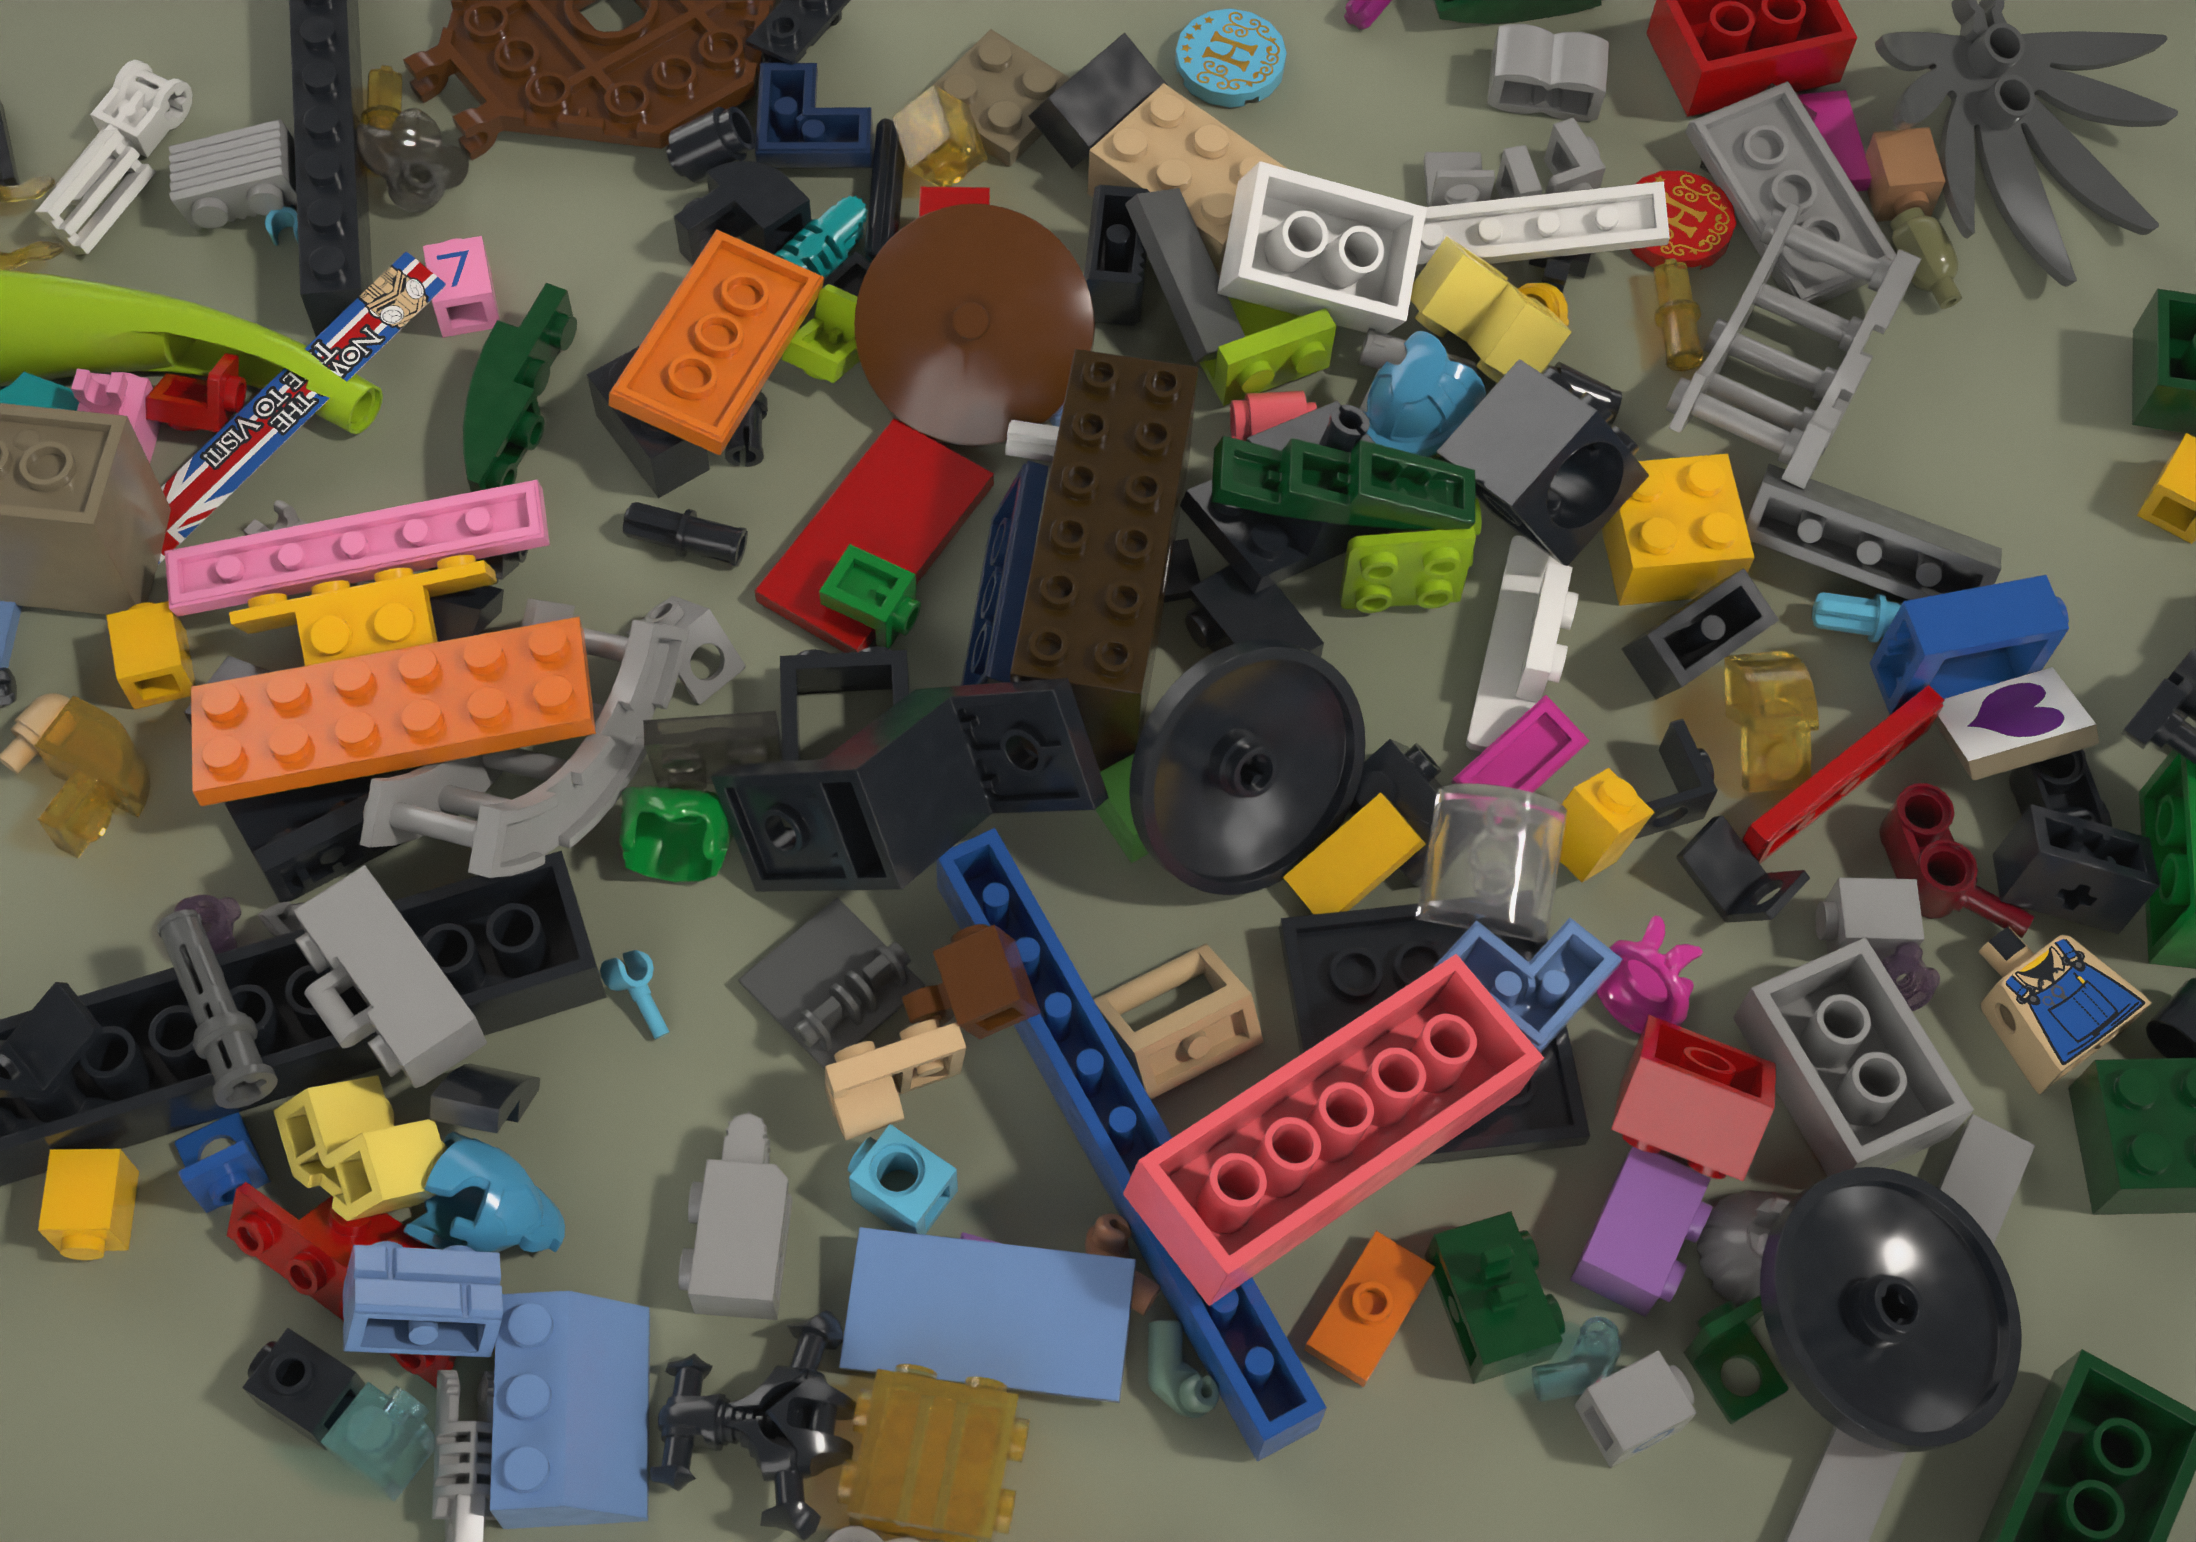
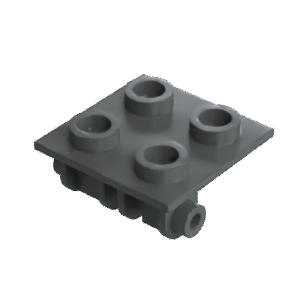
(832, 982)

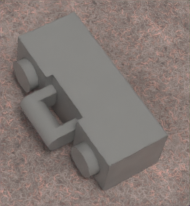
(409, 999)

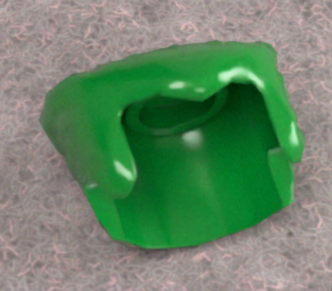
(673, 833)

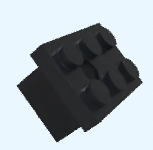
(910, 786)

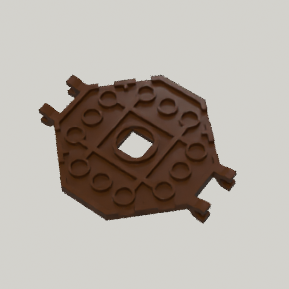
(557, 76)

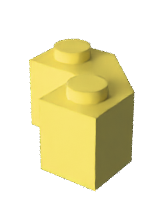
(1485, 310)
(349, 1146)

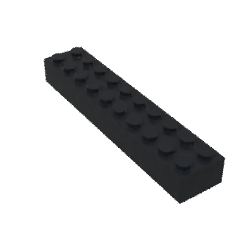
(502, 942)

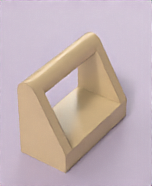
(1191, 1037)

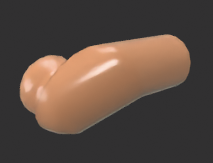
(1110, 1238)

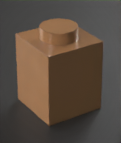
(1903, 172)

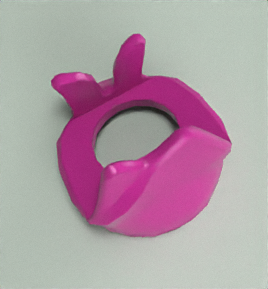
(1649, 980)

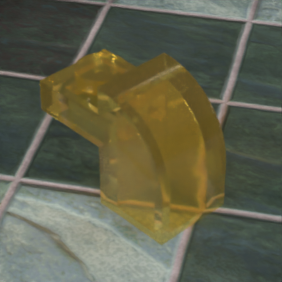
(1776, 712)
(100, 775)

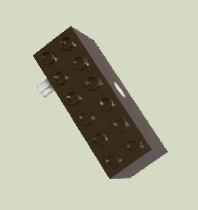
(1105, 538)

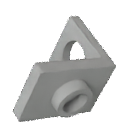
(1456, 178)
(702, 630)

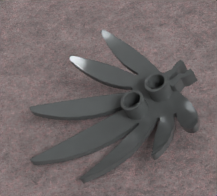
(1992, 90)

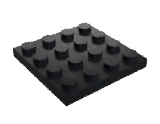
(1359, 958)

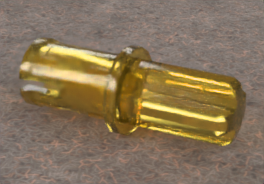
(383, 99)
(1677, 316)

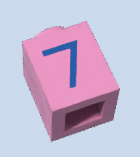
(469, 296)

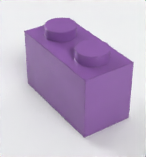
(1642, 1231)

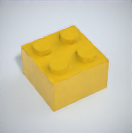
(1678, 531)

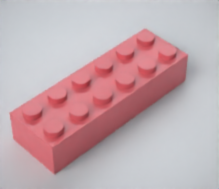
(1330, 1128)

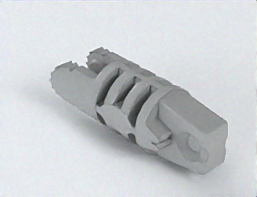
(462, 1460)

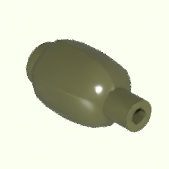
(1928, 240)

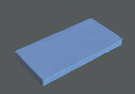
(990, 1312)

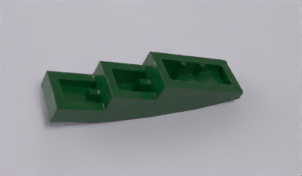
(1329, 485)

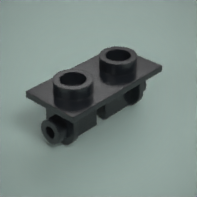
(795, 27)

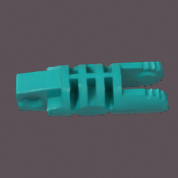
(829, 239)

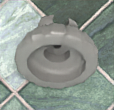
(1735, 1242)

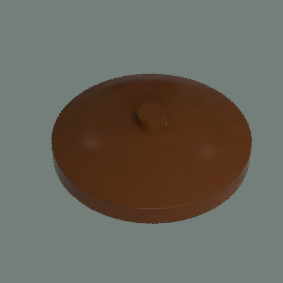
(972, 323)

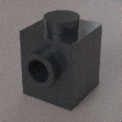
(302, 1385)

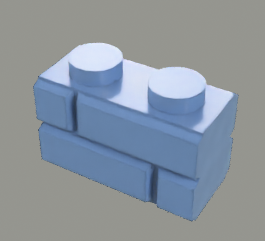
(422, 1300)

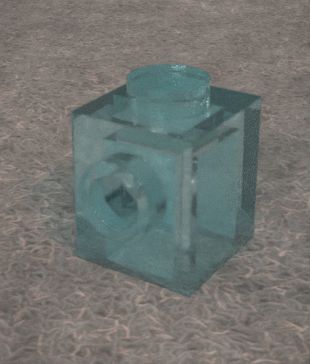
(382, 1438)

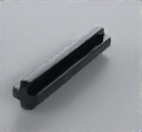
(885, 189)

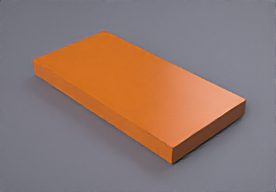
(716, 342)

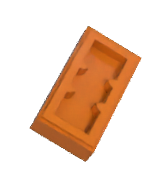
(1369, 1308)

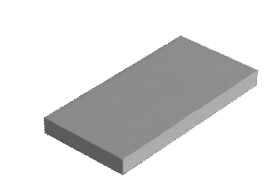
(1772, 155)

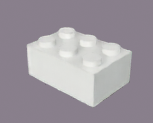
(1321, 246)

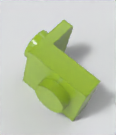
(827, 342)

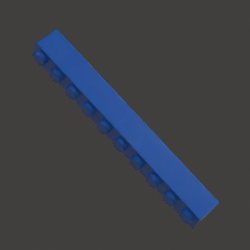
(1118, 1126)

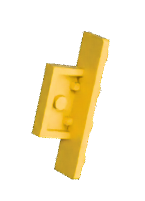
(365, 618)

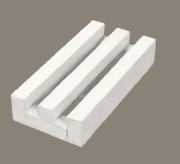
(126, 160)

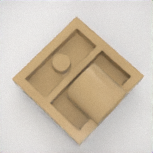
(868, 1081)

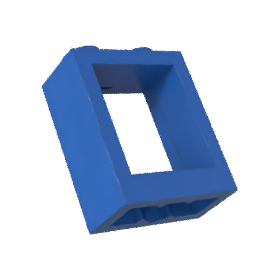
(1969, 639)

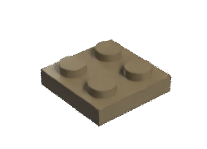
(1002, 90)

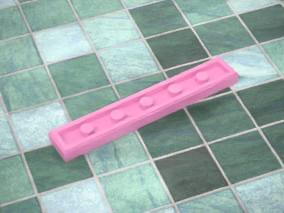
(356, 547)

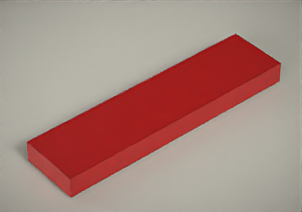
(1843, 774)

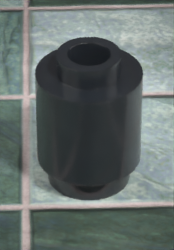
(710, 141)

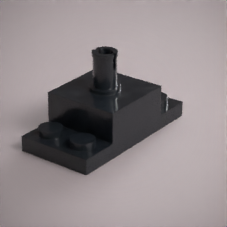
(1276, 547)

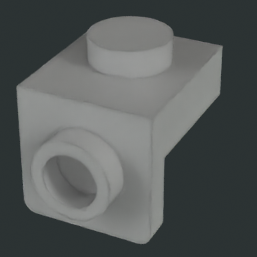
(1572, 159)

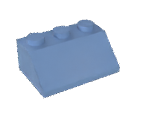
(570, 1411)

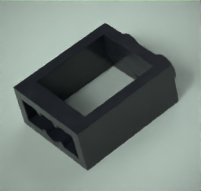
(835, 672)

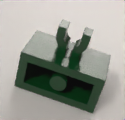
(1495, 1296)

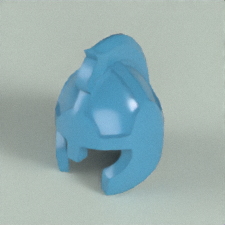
(1422, 398)
(485, 1202)

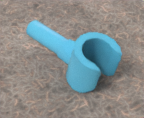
(280, 219)
(639, 974)

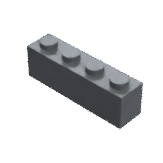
(1867, 539)

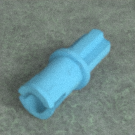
(1854, 614)

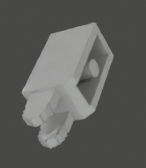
(740, 1228)

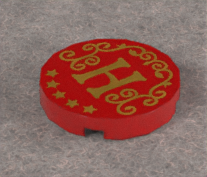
(1698, 221)

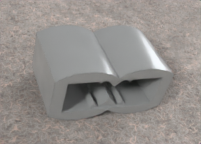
(1548, 72)

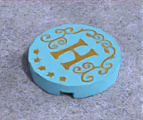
(1230, 57)

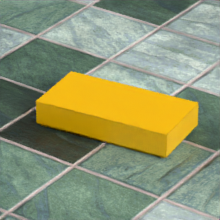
(1355, 858)

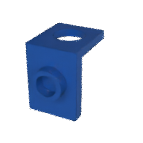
(217, 1176)

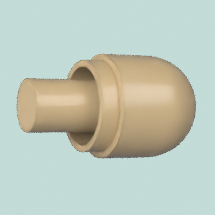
(29, 728)

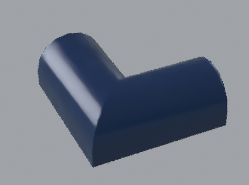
(803, 136)

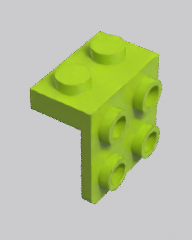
(1272, 353)
(1408, 568)

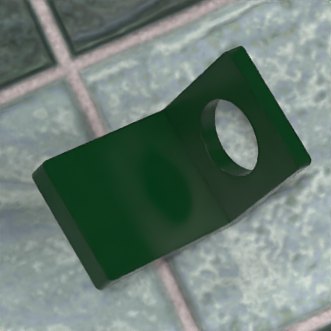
(1726, 1336)

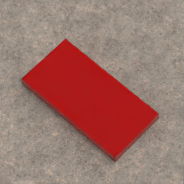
(896, 504)

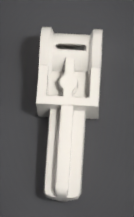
(138, 112)

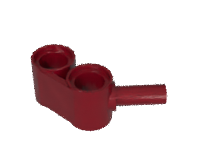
(1922, 851)

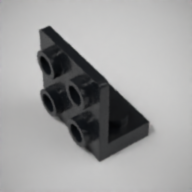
(306, 834)

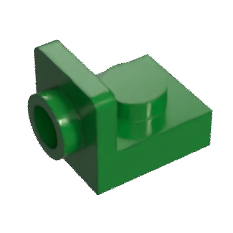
(873, 594)

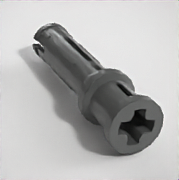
(223, 1032)

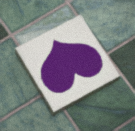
(2015, 724)

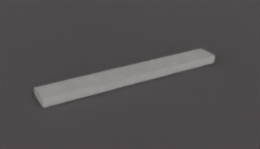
(1854, 1476)

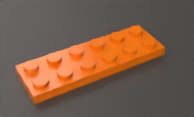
(390, 711)

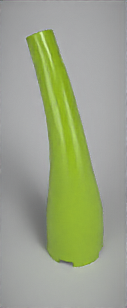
(72, 324)

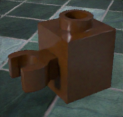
(980, 985)

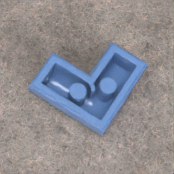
(1548, 988)

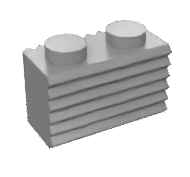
(233, 175)

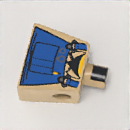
(2055, 1004)

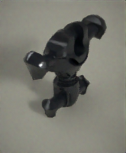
(782, 1423)

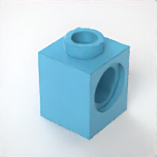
(905, 1210)

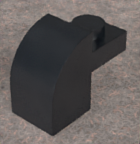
(744, 202)

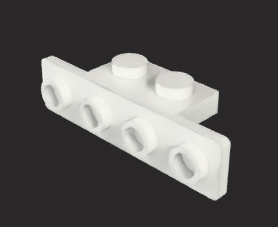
(1522, 641)

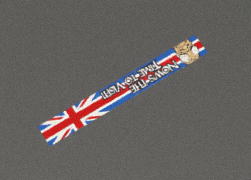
(287, 404)

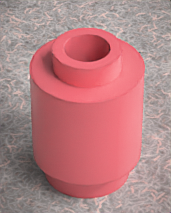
(1265, 411)

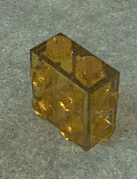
(934, 1457)

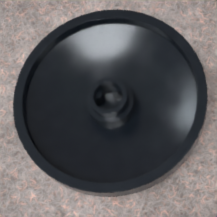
(1247, 766)
(1890, 1310)

